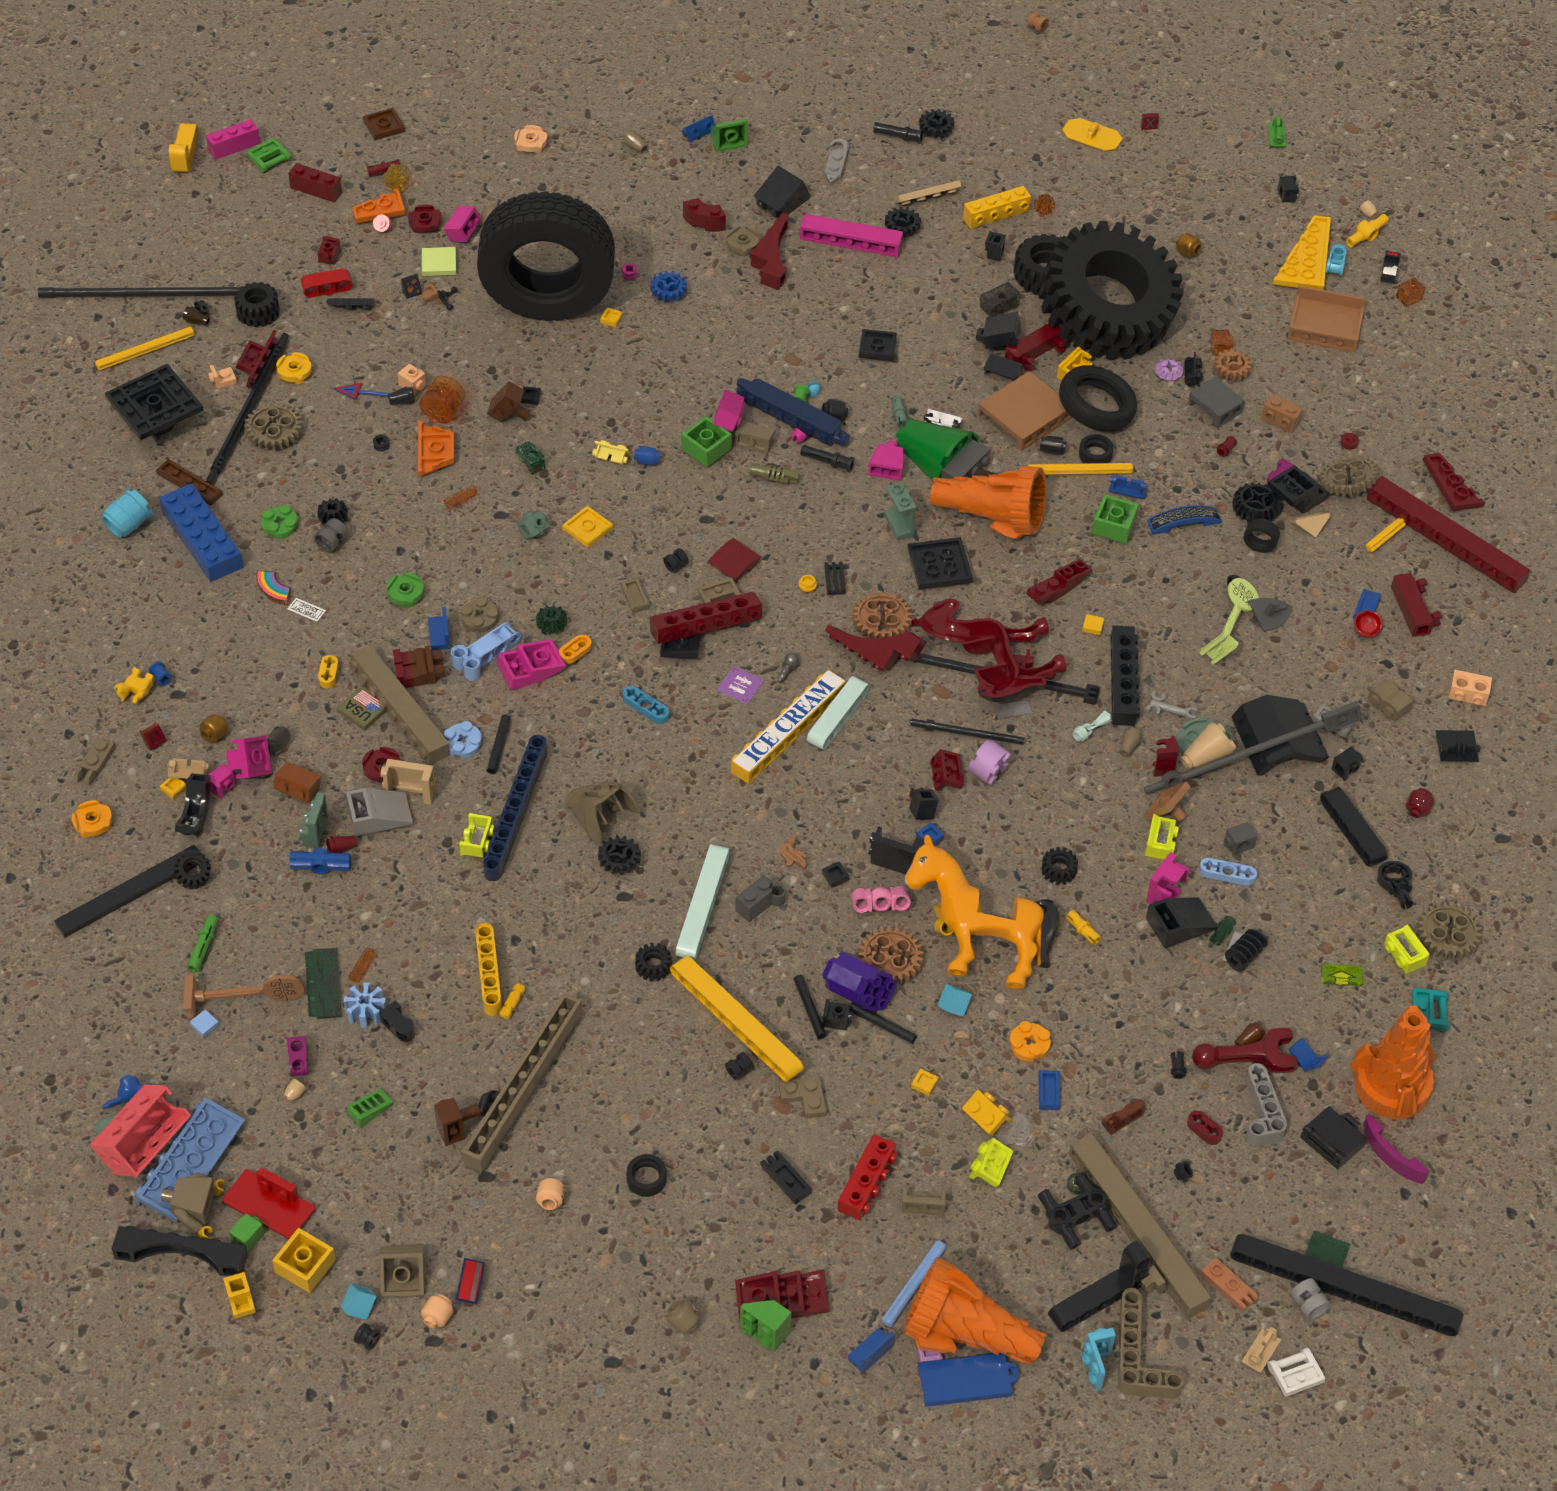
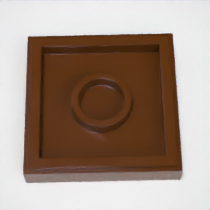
(383, 124)

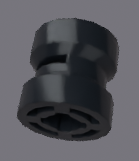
(675, 560)
(739, 1065)

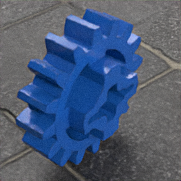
(668, 286)

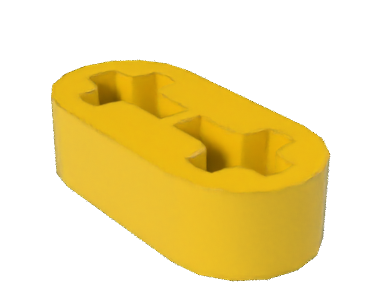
(332, 671)

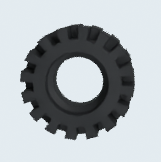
(1060, 856)
(192, 881)
(653, 971)

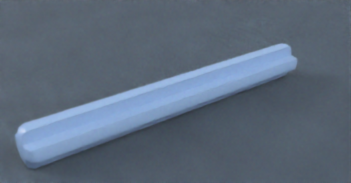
(913, 1284)

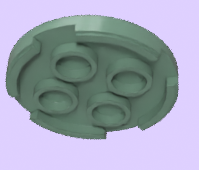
(1192, 729)

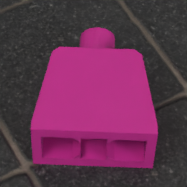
(887, 461)

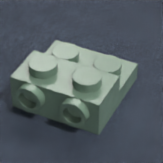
(315, 821)

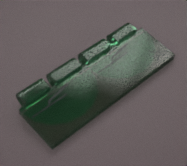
(323, 983)

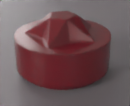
(1349, 441)

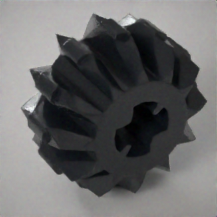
(332, 509)

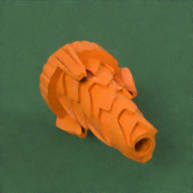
(1010, 499)
(1397, 1073)
(955, 1310)

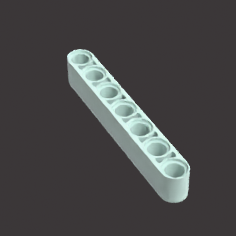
(703, 902)

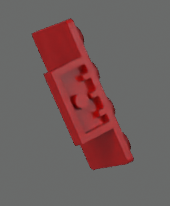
(270, 1200)

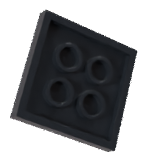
(939, 563)

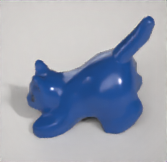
(128, 1088)

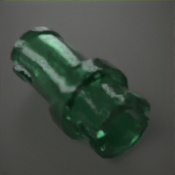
(1224, 927)

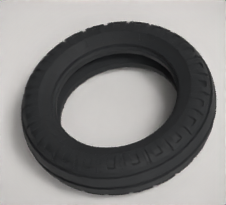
(1089, 415)

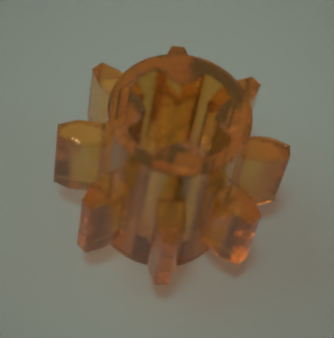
(1044, 204)

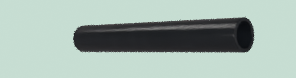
(498, 744)
(809, 1007)
(883, 1023)

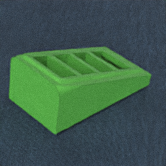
(361, 1119)

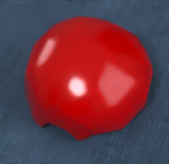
(1368, 624)

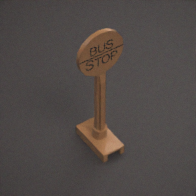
(277, 987)

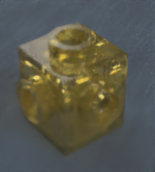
(396, 177)

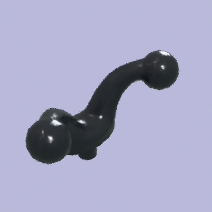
(442, 294)

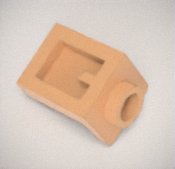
(222, 377)

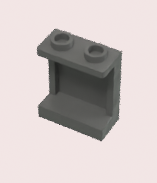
(1217, 401)

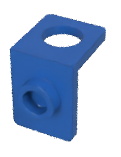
(1306, 1057)

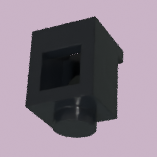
(1288, 189)
(995, 245)
(1346, 763)
(836, 1015)

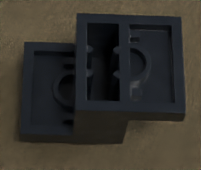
(1298, 489)

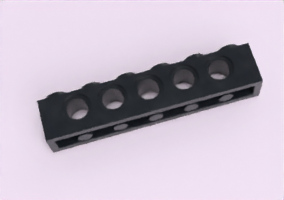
(1123, 675)

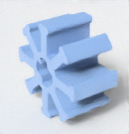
(364, 1005)

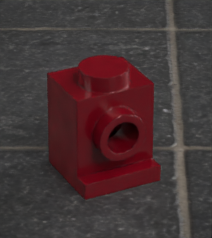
(329, 250)

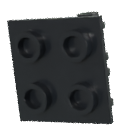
(1457, 746)

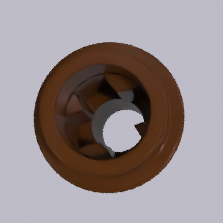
(1251, 1034)

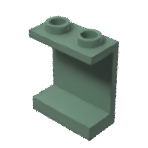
(903, 516)

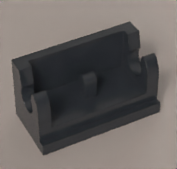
(1003, 367)

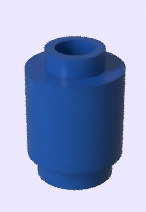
(647, 455)

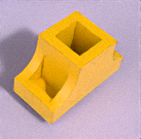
(239, 1295)

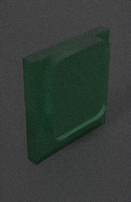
(1327, 1249)

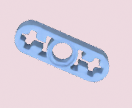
(1235, 867)

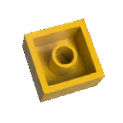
(304, 1260)

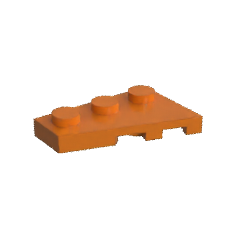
(388, 205)

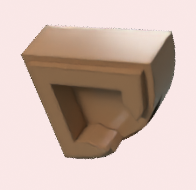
(430, 293)

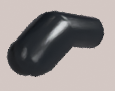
(202, 306)
(486, 1100)

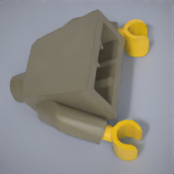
(192, 1200)

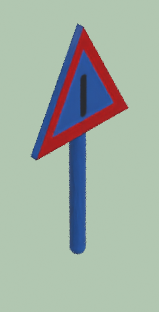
(354, 389)

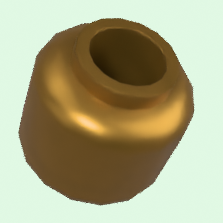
(1188, 245)
(213, 728)

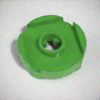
(272, 516)
(409, 597)

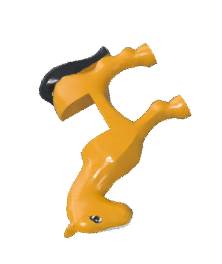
(959, 911)

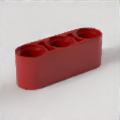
(326, 283)

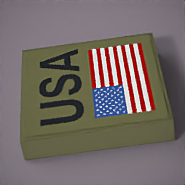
(361, 708)

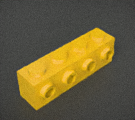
(996, 207)

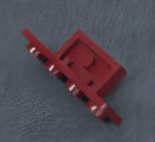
(253, 356)

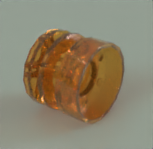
(442, 399)

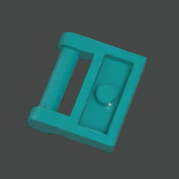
(1425, 1001)

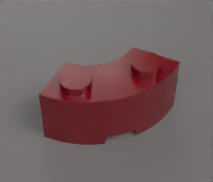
(704, 215)

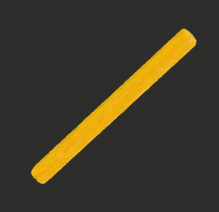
(144, 348)
(1086, 468)

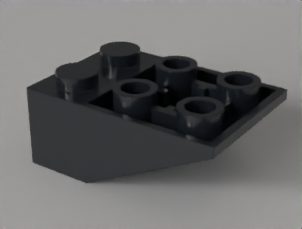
(1179, 920)

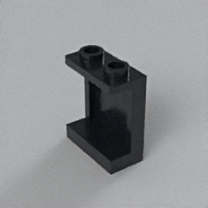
(891, 853)

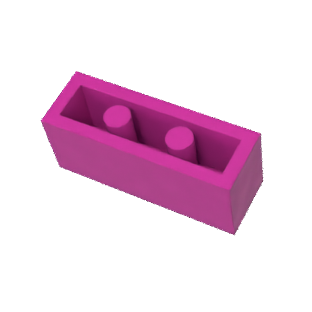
(233, 139)
(729, 411)

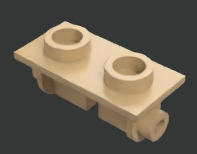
(179, 769)
(1262, 1349)

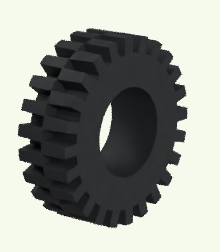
(1126, 260)

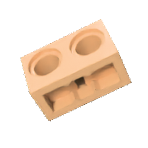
(1470, 687)

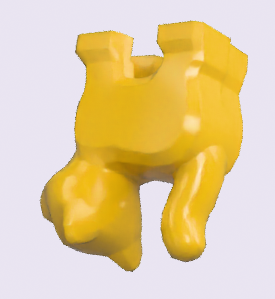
(135, 684)

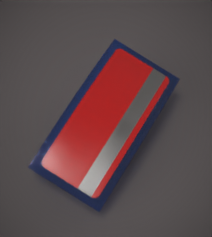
(470, 1281)

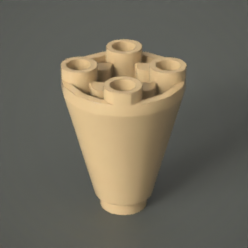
(1208, 747)

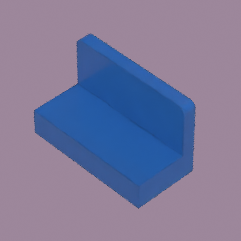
(439, 632)
(871, 1350)

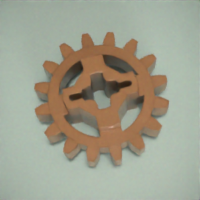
(1234, 364)

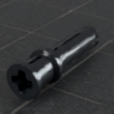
(905, 133)
(836, 459)

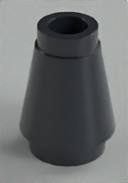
(401, 396)

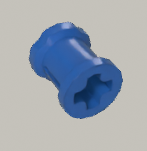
(162, 676)

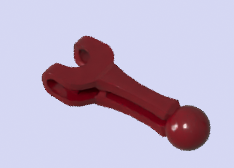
(1262, 1052)

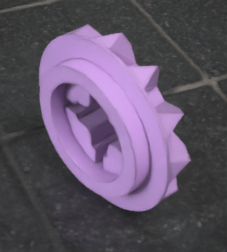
(1164, 373)

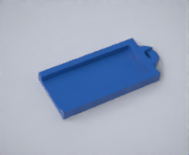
(967, 1379)

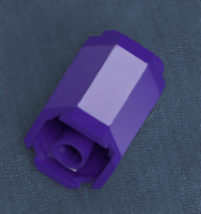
(859, 981)

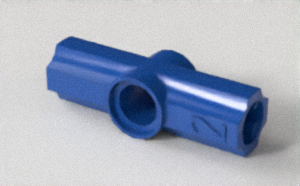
(320, 861)

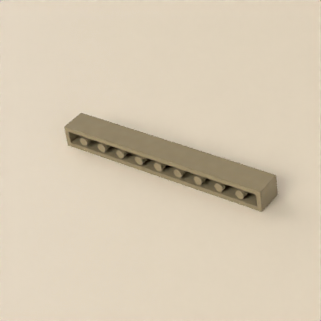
(522, 1083)
(1140, 1226)

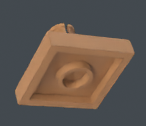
(1167, 802)

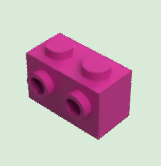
(462, 223)

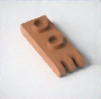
(1229, 1284)

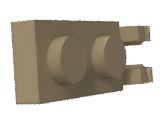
(94, 760)

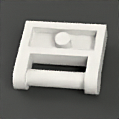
(1297, 1378)

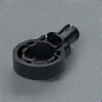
(1401, 886)

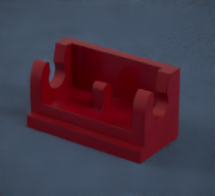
(1166, 757)

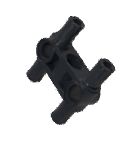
(1077, 1210)

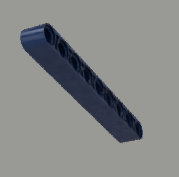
(515, 808)

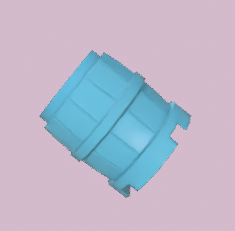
(126, 513)

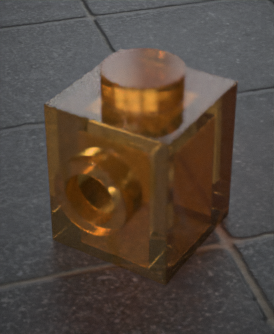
(1410, 292)
(1220, 340)

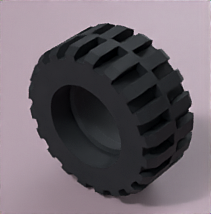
(1028, 256)

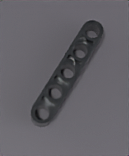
(1353, 826)

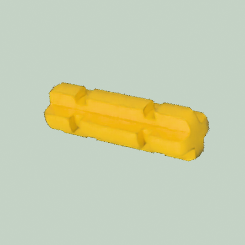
(512, 1001)

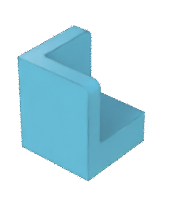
(954, 1000)
(358, 1301)

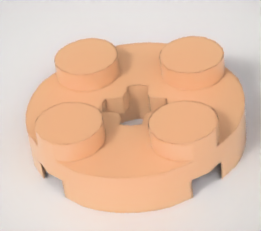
(524, 143)

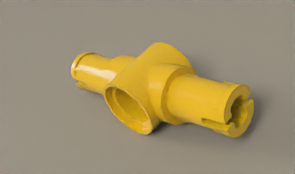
(1367, 230)

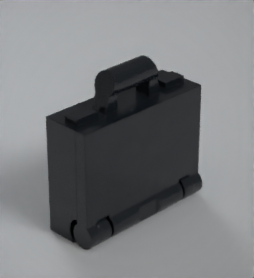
(1000, 330)
(1334, 1136)

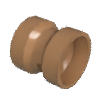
(1038, 22)

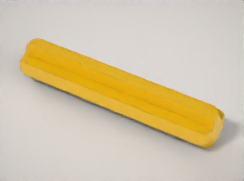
(1385, 535)

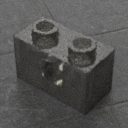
(1000, 300)

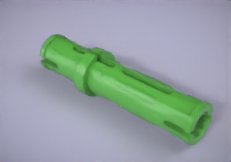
(205, 937)

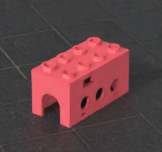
(133, 1131)

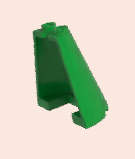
(932, 445)

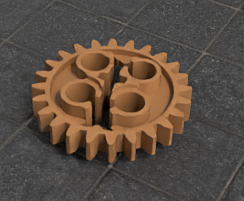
(867, 615)
(892, 954)

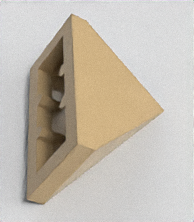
(1311, 523)

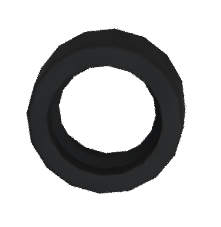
(1096, 440)
(1264, 526)
(646, 1160)

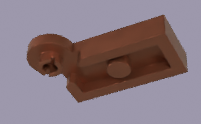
(1130, 1113)

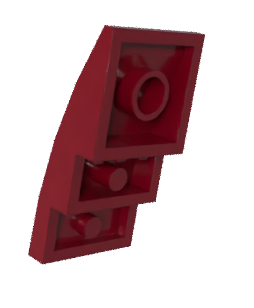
(795, 1291)

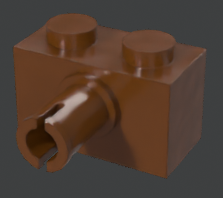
(508, 402)
(451, 1119)

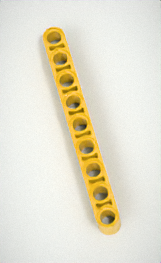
(736, 1018)

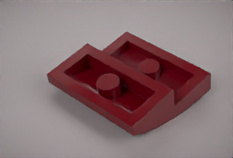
(734, 559)

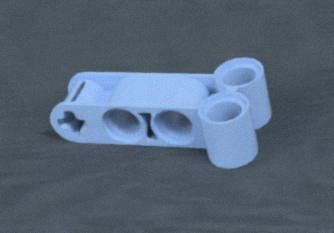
(484, 650)

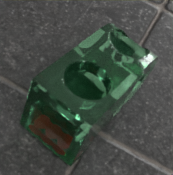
(531, 457)

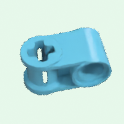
(1336, 260)

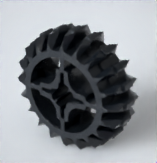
(1257, 499)

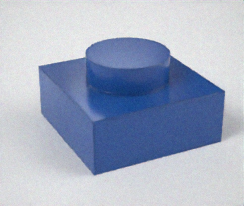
(935, 834)

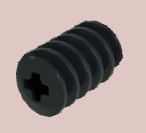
(1245, 949)

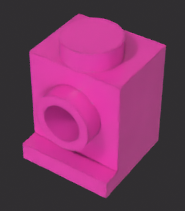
(222, 780)

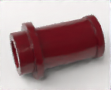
(1224, 448)

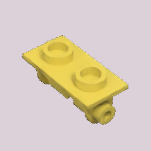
(605, 449)

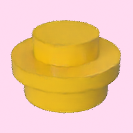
(807, 583)

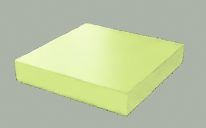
(438, 261)

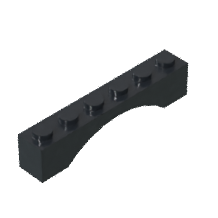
(136, 1244)

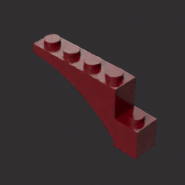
(767, 257)
(880, 651)

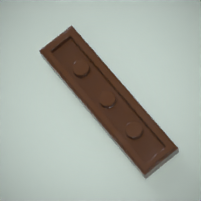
(182, 477)

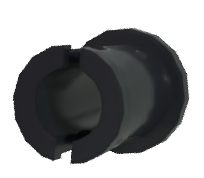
(1178, 1069)

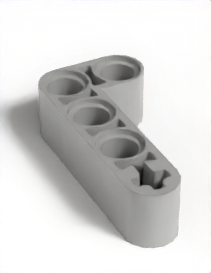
(1267, 1120)

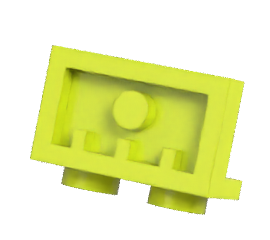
(991, 1162)

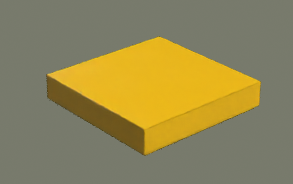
(587, 526)

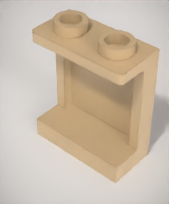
(409, 777)

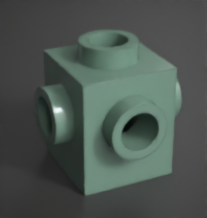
(532, 524)

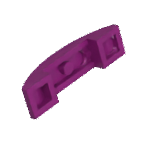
(1390, 1156)

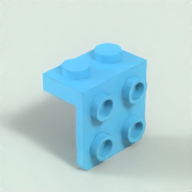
(1096, 1346)

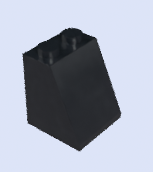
(781, 193)

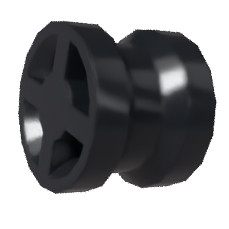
(367, 1336)

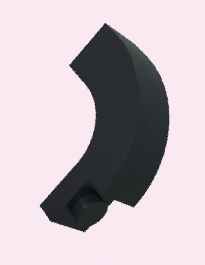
(195, 804)

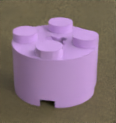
(989, 761)

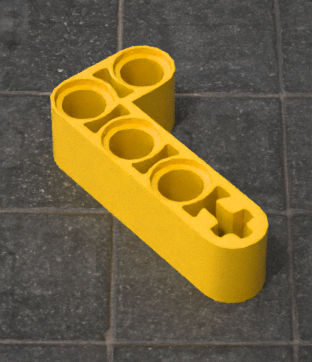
(183, 150)

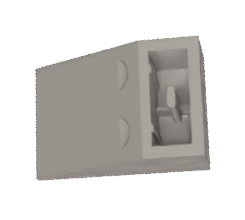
(377, 810)

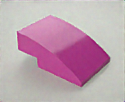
(530, 663)

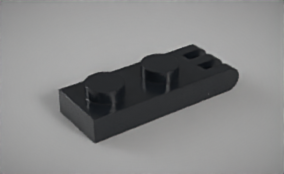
(365, 303)
(786, 1177)

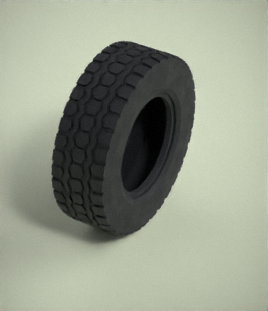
(547, 219)

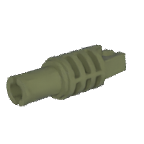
(775, 473)

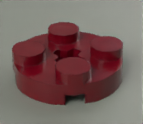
(419, 224)
(373, 758)

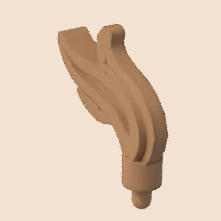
(792, 855)

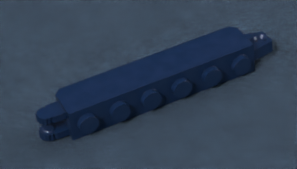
(792, 411)

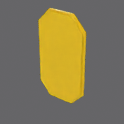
(1092, 134)

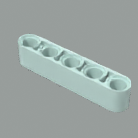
(838, 713)

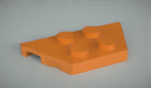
(434, 448)

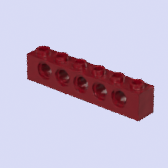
(705, 617)

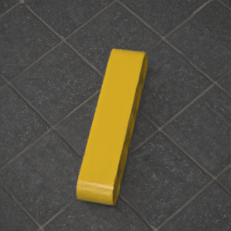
(486, 943)

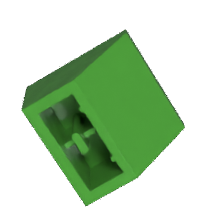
(766, 1322)

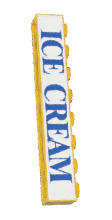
(786, 727)

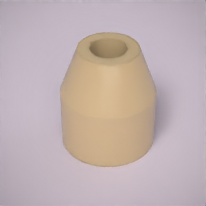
(1368, 209)
(294, 1090)

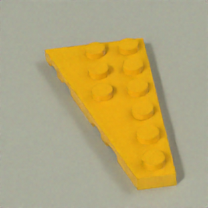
(1308, 258)

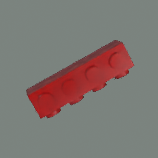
(866, 1177)

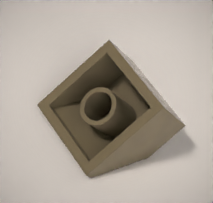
(402, 1271)

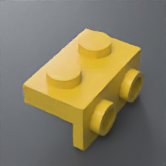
(986, 1112)

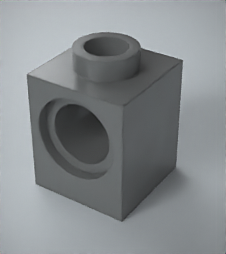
(1240, 838)

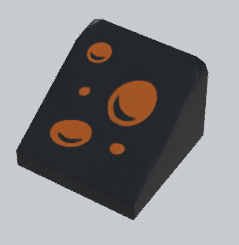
(411, 286)

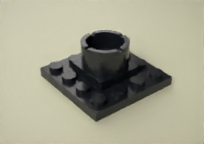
(154, 402)

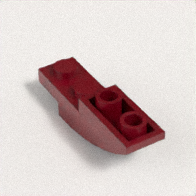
(1060, 583)

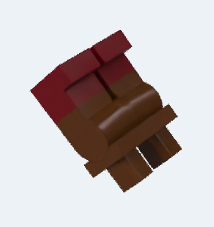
(417, 666)

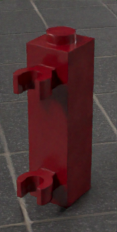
(1035, 345)
(1412, 605)

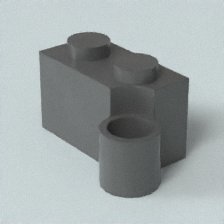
(759, 897)

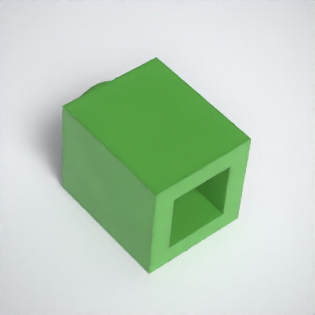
(247, 1231)

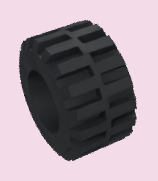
(257, 304)

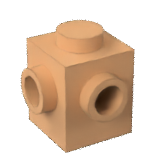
(412, 377)

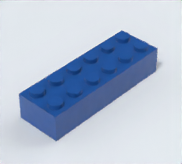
(201, 532)

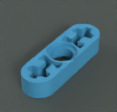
(642, 697)

